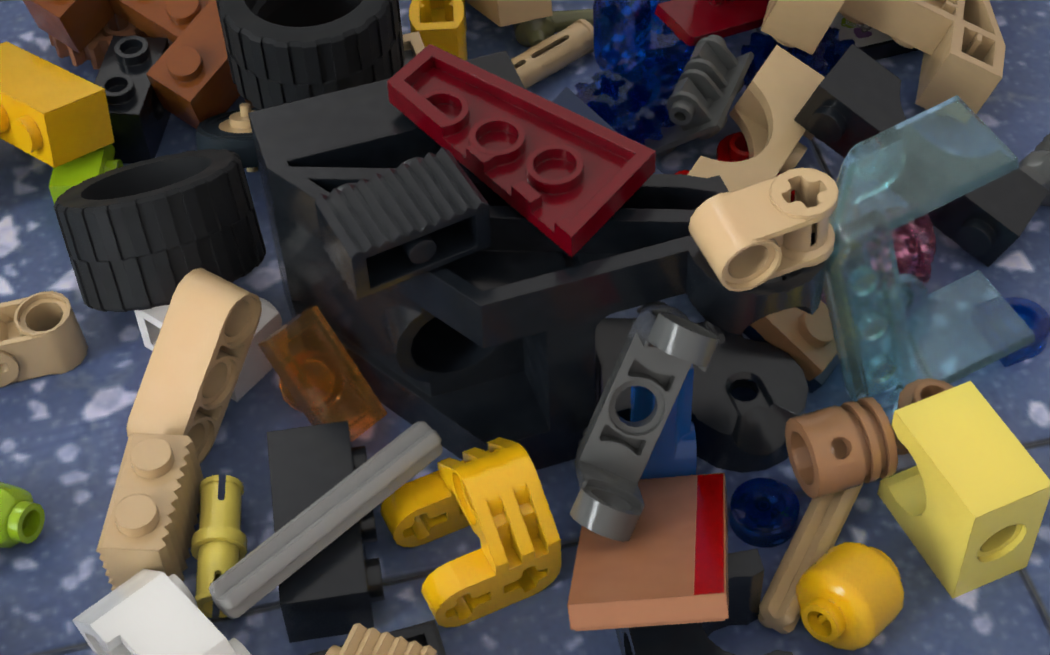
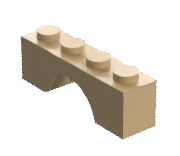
(767, 122)

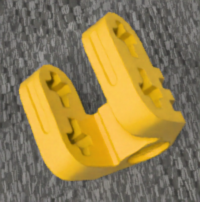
(508, 511)

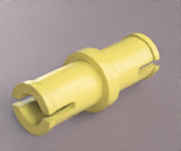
(219, 538)

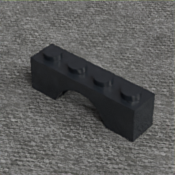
(864, 100)

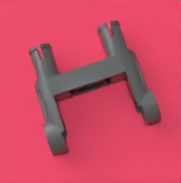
(617, 450)

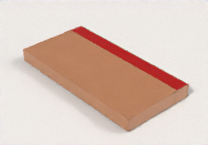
(669, 567)

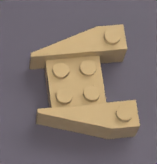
(957, 39)

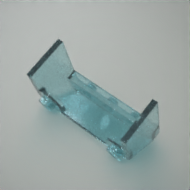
(884, 319)

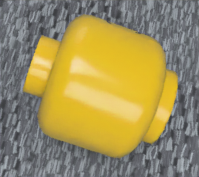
(852, 592)

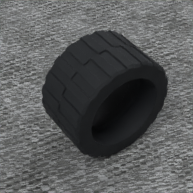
(309, 46)
(154, 223)

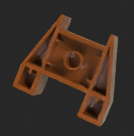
(188, 78)

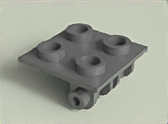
(702, 94)

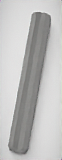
(325, 520)

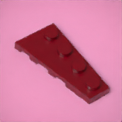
(530, 151)

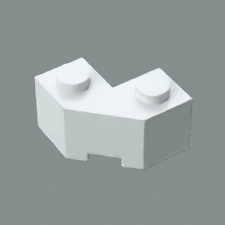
(152, 618)

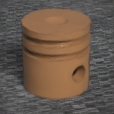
(841, 447)

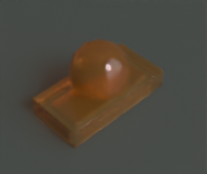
(320, 374)

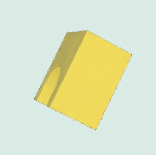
(971, 496)

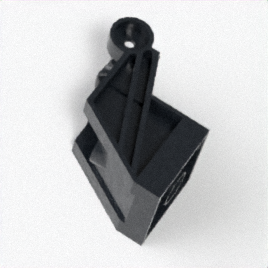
(520, 329)

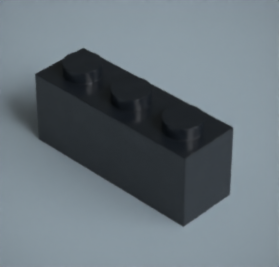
(338, 582)

